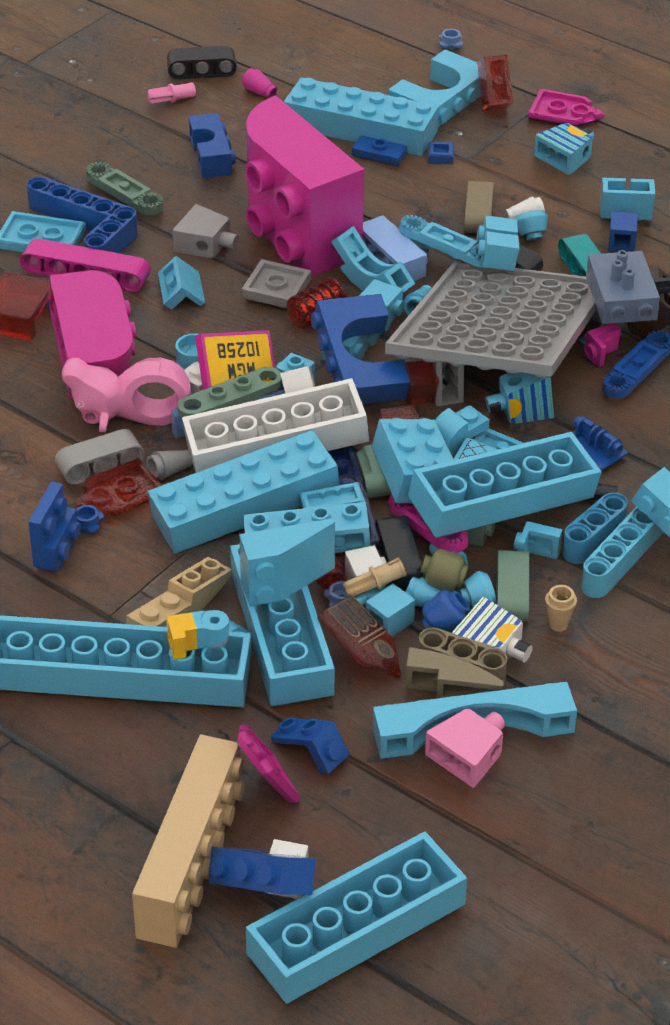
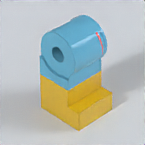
(197, 631)

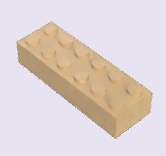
(183, 847)

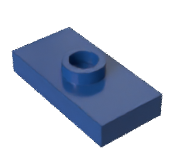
(379, 150)

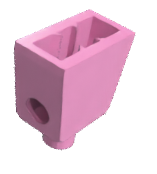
(466, 744)

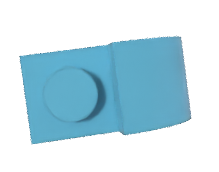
(459, 425)

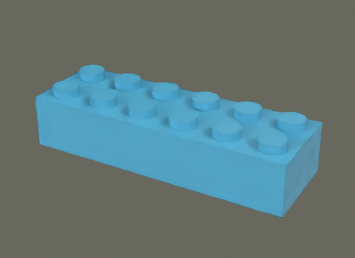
(354, 112)
(259, 482)
(503, 484)
(287, 644)
(355, 916)

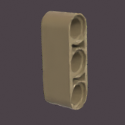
(477, 204)
(479, 654)

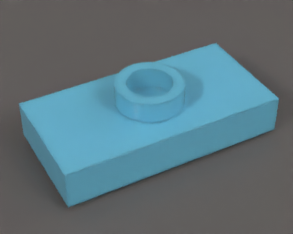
(332, 496)

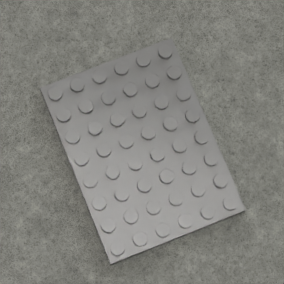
(497, 320)

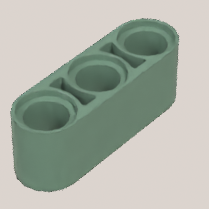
(513, 583)

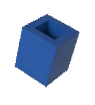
(622, 231)

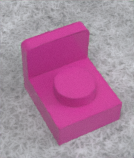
(600, 342)

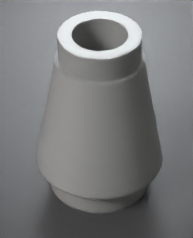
(166, 463)

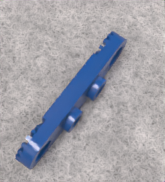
(637, 365)

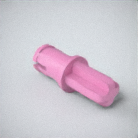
(171, 93)

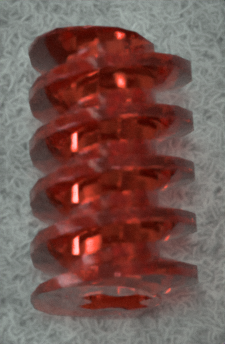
(304, 303)

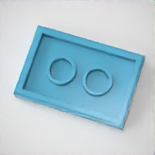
(24, 227)

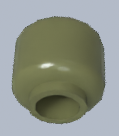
(444, 570)

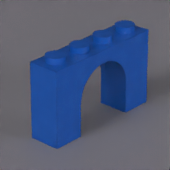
(352, 317)

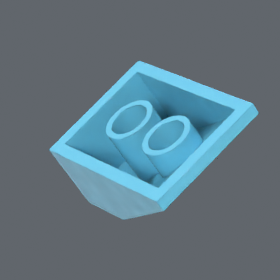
(285, 559)

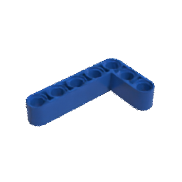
(111, 222)

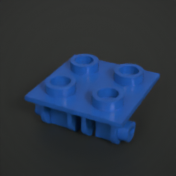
(598, 442)

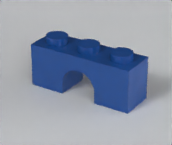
(212, 145)
(262, 871)

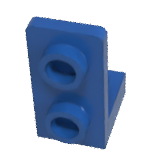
(320, 738)

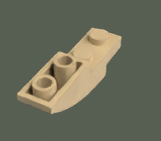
(186, 594)

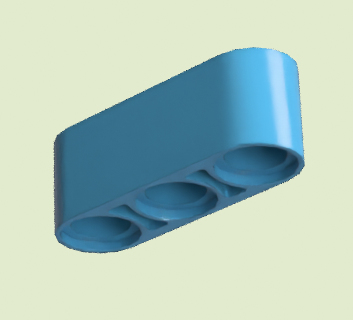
(593, 527)

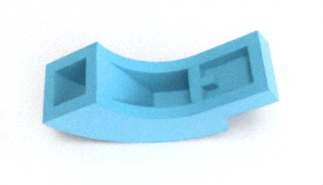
(363, 267)

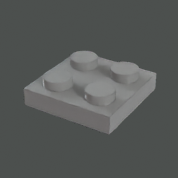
(275, 283)

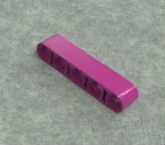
(54, 258)

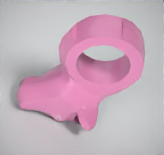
(104, 394)

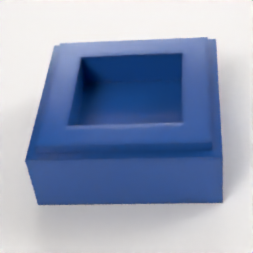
(441, 152)

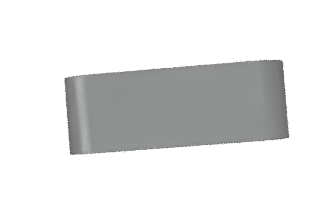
(97, 455)

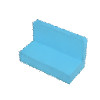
(180, 281)

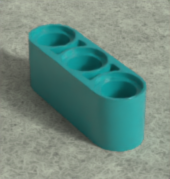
(575, 252)

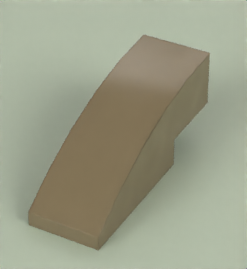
(447, 675)

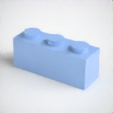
(391, 246)

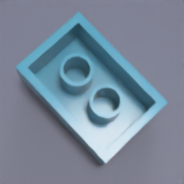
(407, 446)

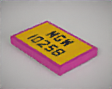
(232, 355)

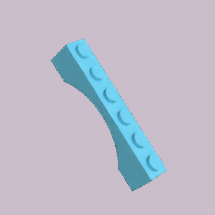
(536, 709)

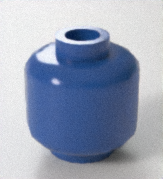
(445, 610)

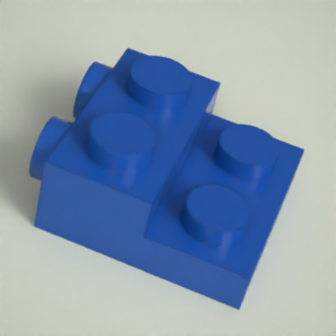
(53, 529)

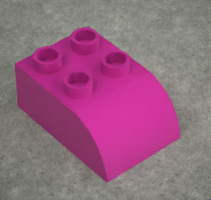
(299, 187)

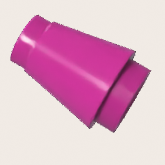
(258, 83)

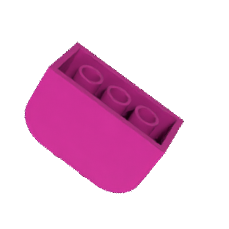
(91, 320)

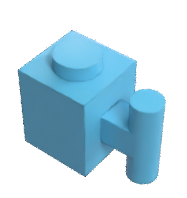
(390, 607)

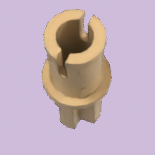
(375, 577)

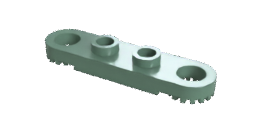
(125, 188)
(232, 392)

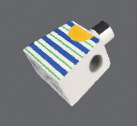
(496, 628)

